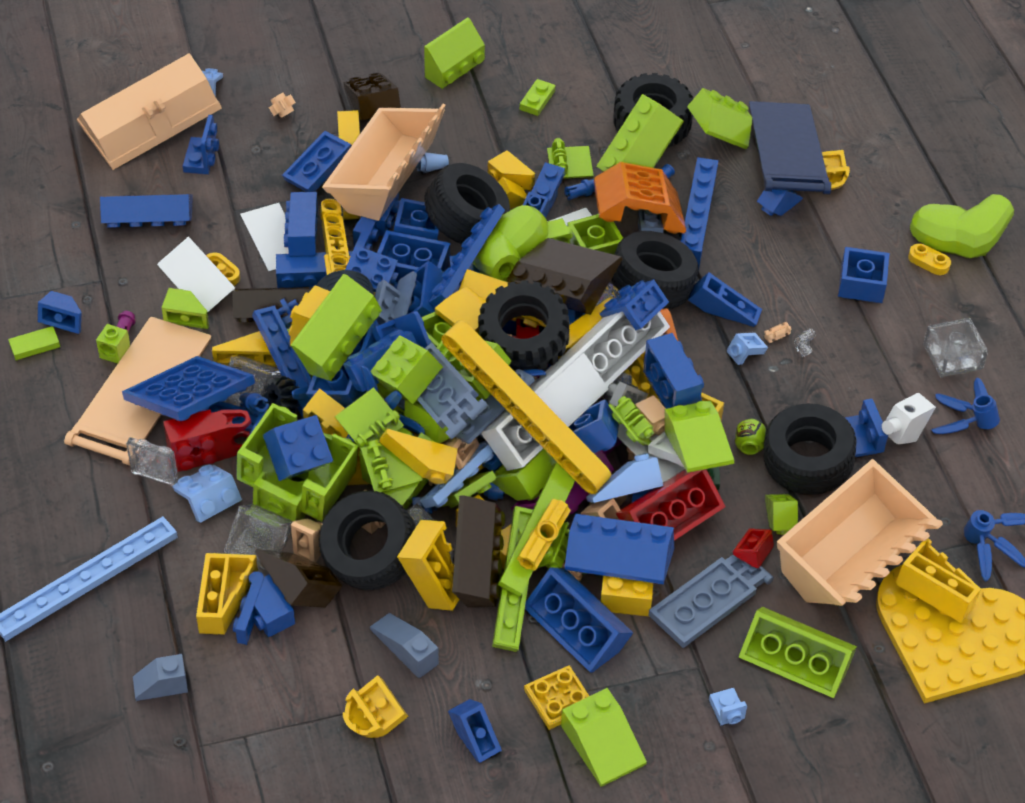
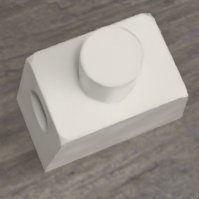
(908, 419)

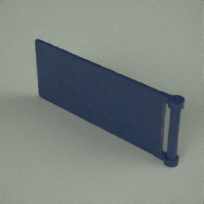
(788, 147)

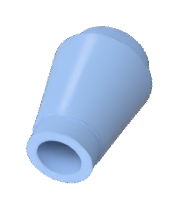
(432, 162)

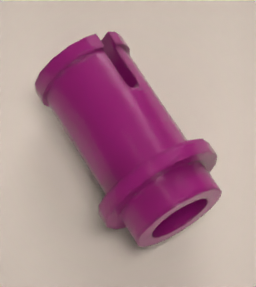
(126, 320)

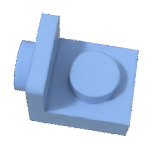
(744, 345)
(728, 706)

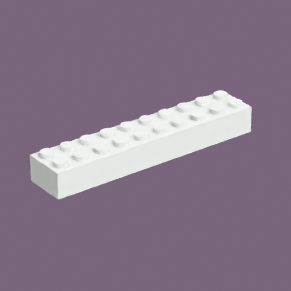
(610, 348)

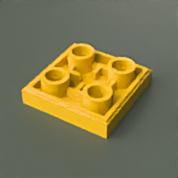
(555, 693)

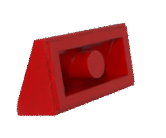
(754, 546)

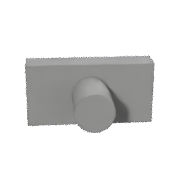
(617, 391)

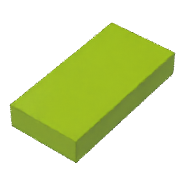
(34, 343)

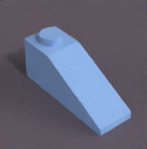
(631, 478)

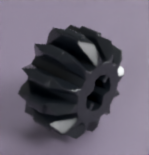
(280, 392)

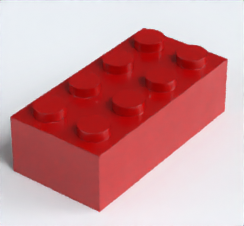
(679, 503)

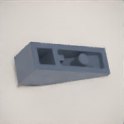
(407, 644)

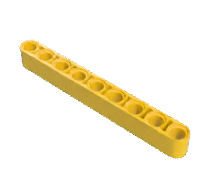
(526, 407)

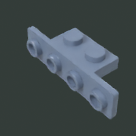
(395, 301)
(488, 415)

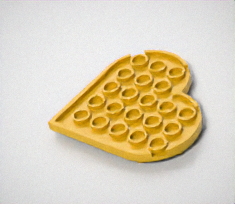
(952, 655)

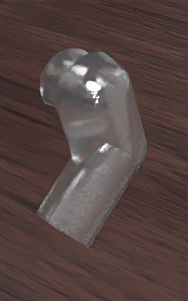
(802, 342)

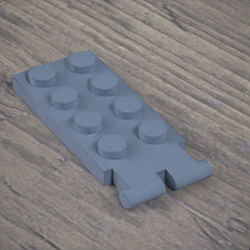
(450, 397)
(708, 598)

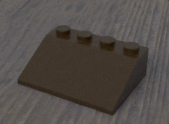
(569, 269)

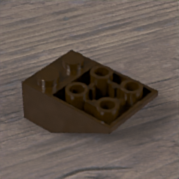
(371, 94)
(299, 578)

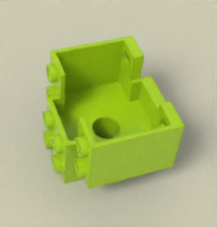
(287, 497)

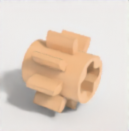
(282, 105)

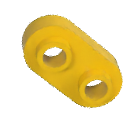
(929, 259)
(226, 267)

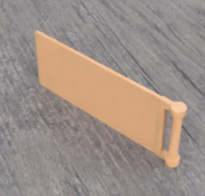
(113, 419)

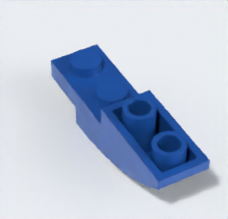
(546, 188)
(368, 230)

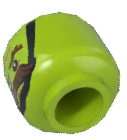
(750, 436)

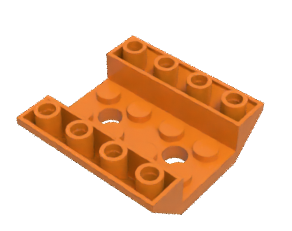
(638, 189)

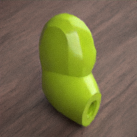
(960, 230)
(511, 240)

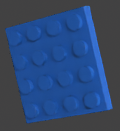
(188, 388)

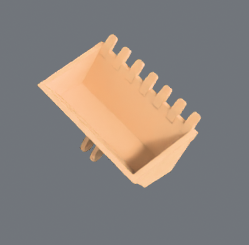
(149, 111)
(383, 159)
(853, 537)

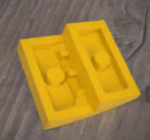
(463, 306)

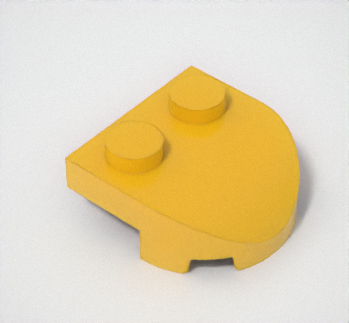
(836, 168)
(373, 710)

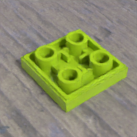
(477, 483)

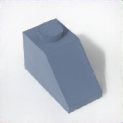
(161, 678)

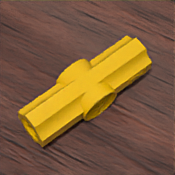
(538, 544)

